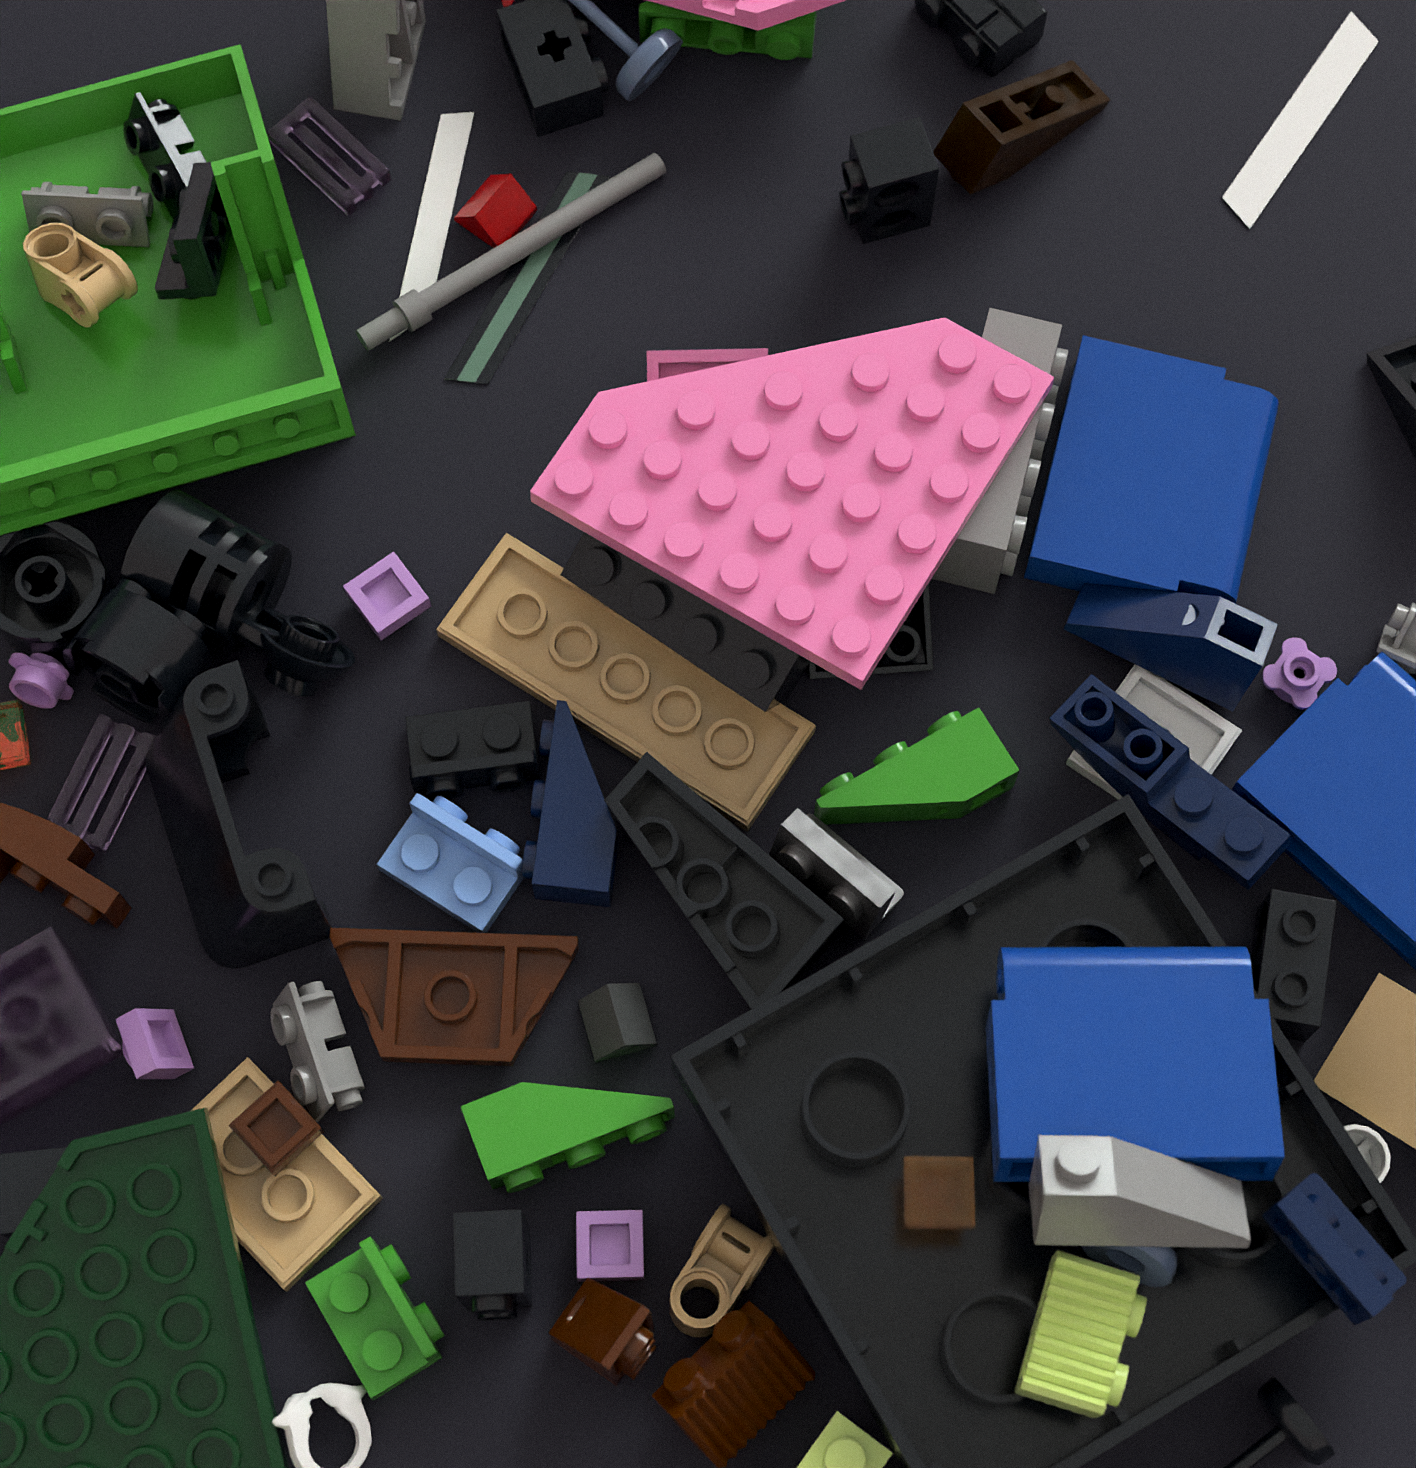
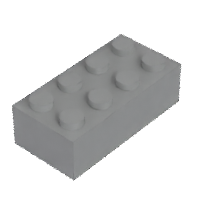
(997, 525)

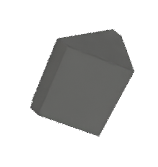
(616, 1021)

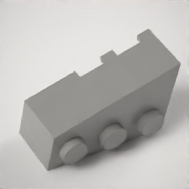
(373, 54)

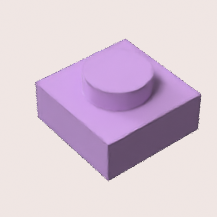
(387, 596)
(154, 1043)
(610, 1245)

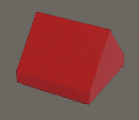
(497, 210)

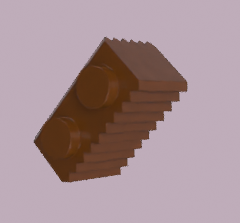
(733, 1383)

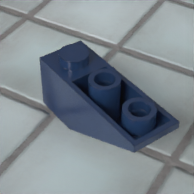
(1178, 636)
(576, 831)

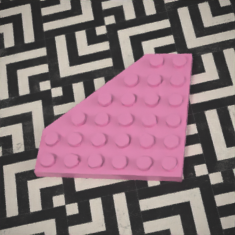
(802, 479)

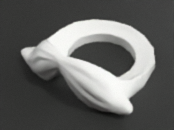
(296, 1424)

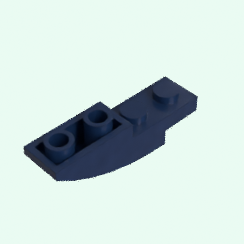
(1167, 785)

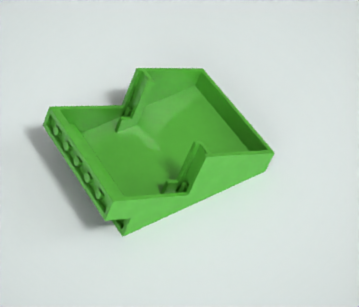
(156, 384)

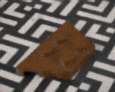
(452, 992)

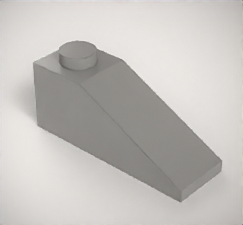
(1130, 1196)

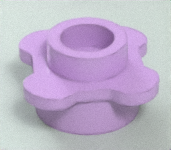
(39, 680)
(1291, 689)

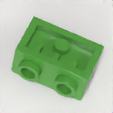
(375, 1318)

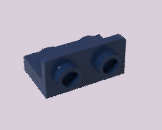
(1335, 1249)

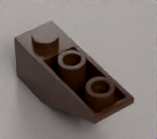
(606, 1332)

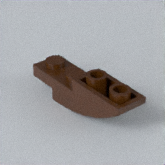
(56, 858)

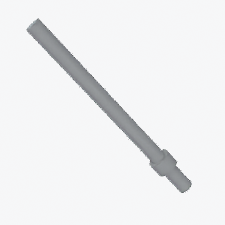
(415, 308)

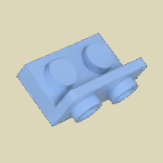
(454, 863)

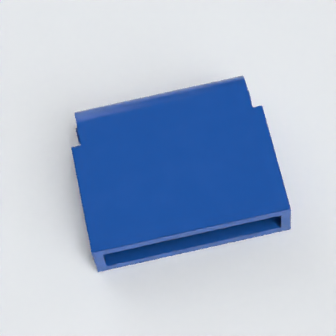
(1152, 475)
(1349, 797)
(1134, 1050)

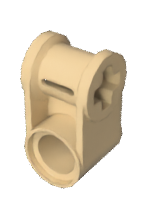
(76, 272)
(725, 1263)

